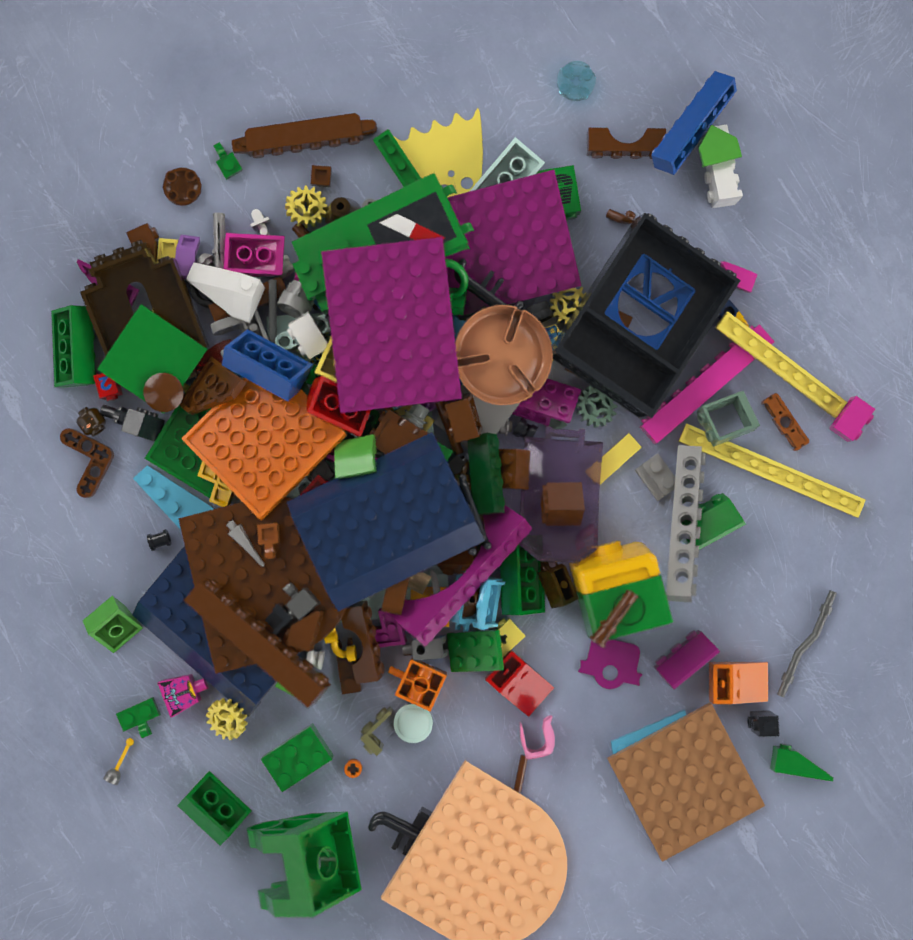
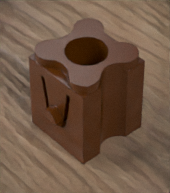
(562, 504)

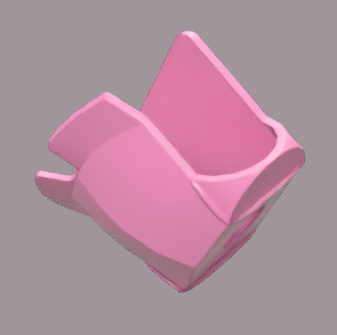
(549, 738)

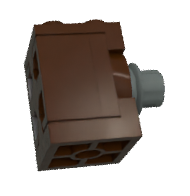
(398, 429)

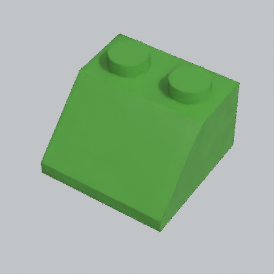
(112, 624)

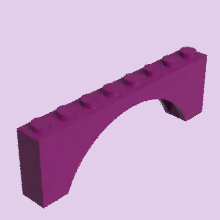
(428, 615)

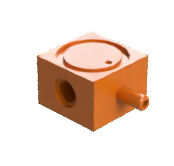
(419, 683)

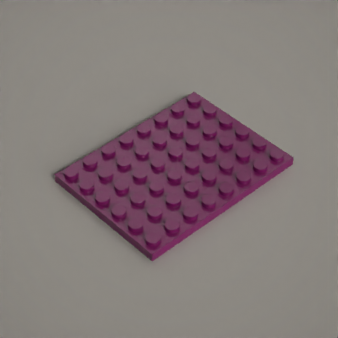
(519, 237)
(391, 325)

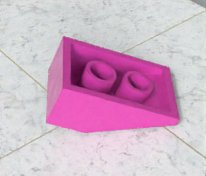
(254, 254)

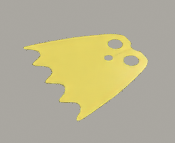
(447, 149)

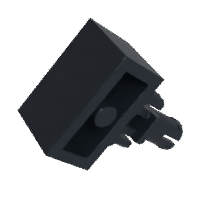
(138, 422)

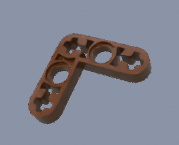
(95, 460)

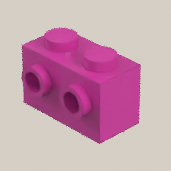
(852, 419)

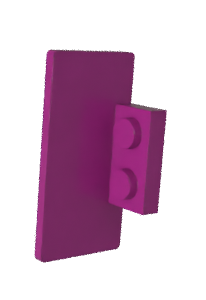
(550, 401)

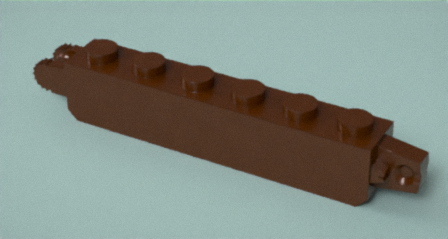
(304, 134)

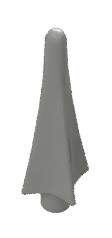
(240, 536)

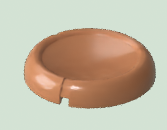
(503, 355)

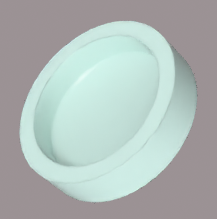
(413, 723)

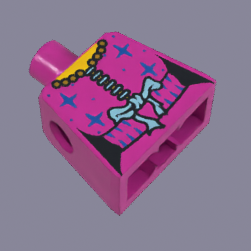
(181, 692)

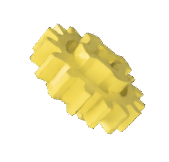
(296, 207)
(562, 299)
(226, 719)

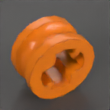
(357, 764)

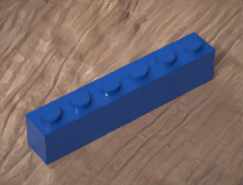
(694, 122)

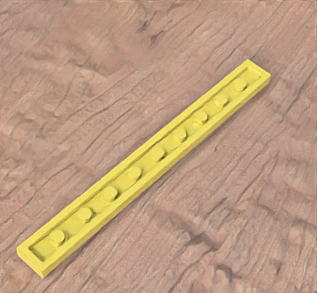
(775, 472)

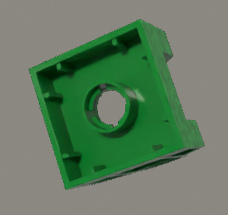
(301, 843)

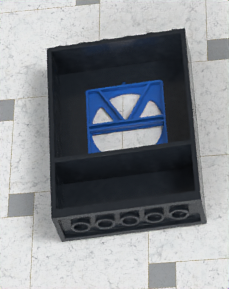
(635, 367)

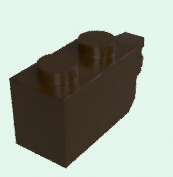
(557, 584)

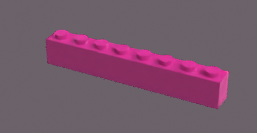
(699, 389)

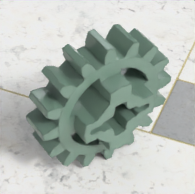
(588, 408)

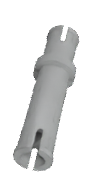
(219, 220)

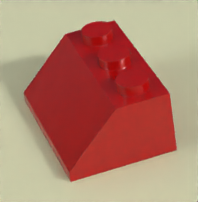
(325, 405)

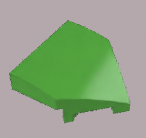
(718, 147)

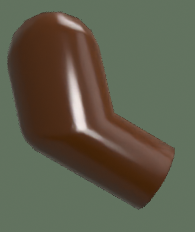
(615, 216)

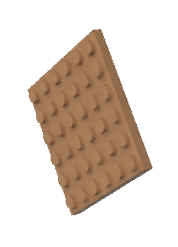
(686, 781)

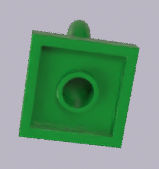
(458, 295)

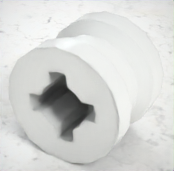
(287, 267)
(316, 658)

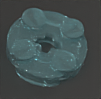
(570, 71)

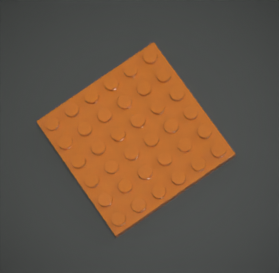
(262, 445)

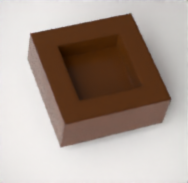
(321, 176)

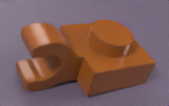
(268, 536)

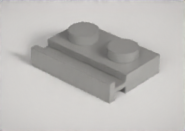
(657, 477)

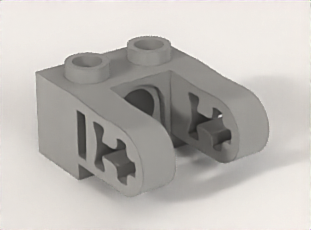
(230, 324)

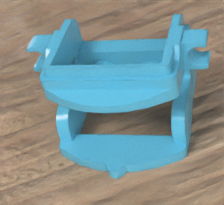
(486, 606)

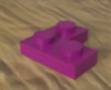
(389, 632)

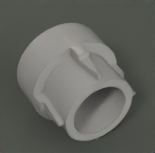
(294, 301)

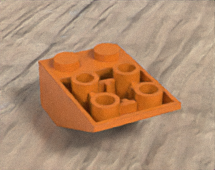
(738, 682)

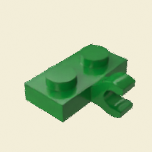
(138, 716)

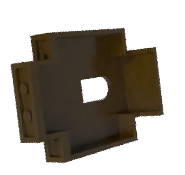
(163, 283)

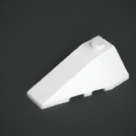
(228, 289)

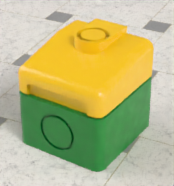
(604, 580)

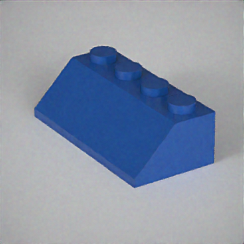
(266, 364)

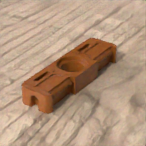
(793, 432)

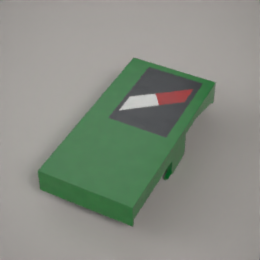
(405, 215)

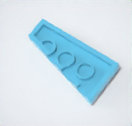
(169, 496)
(630, 738)

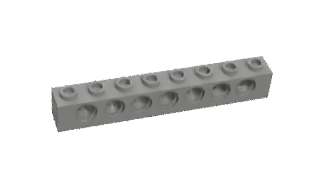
(675, 590)

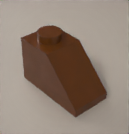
(304, 632)

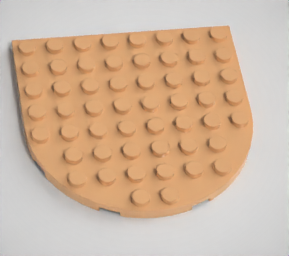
(482, 863)

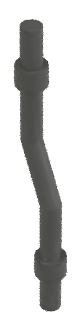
(788, 677)

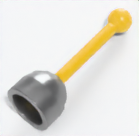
(113, 775)

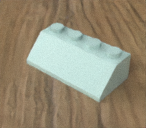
(513, 163)

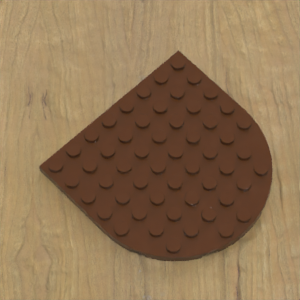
(220, 558)

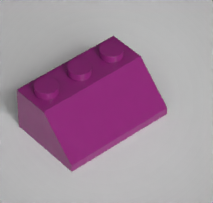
(686, 658)

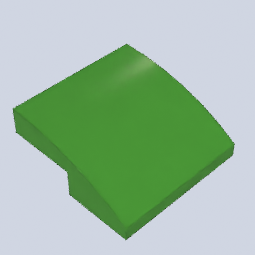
(355, 457)

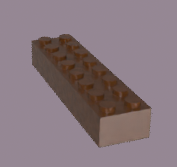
(258, 642)

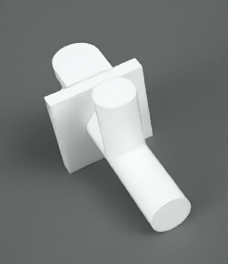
(259, 221)

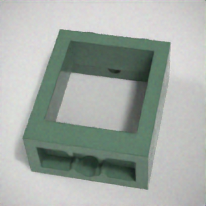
(744, 412)

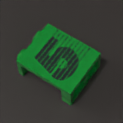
(568, 190)

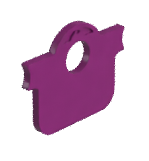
(618, 654)

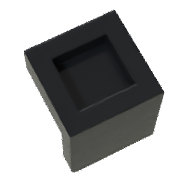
(279, 618)
(421, 818)

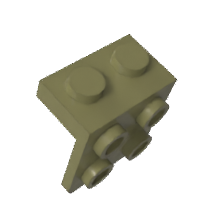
(371, 742)

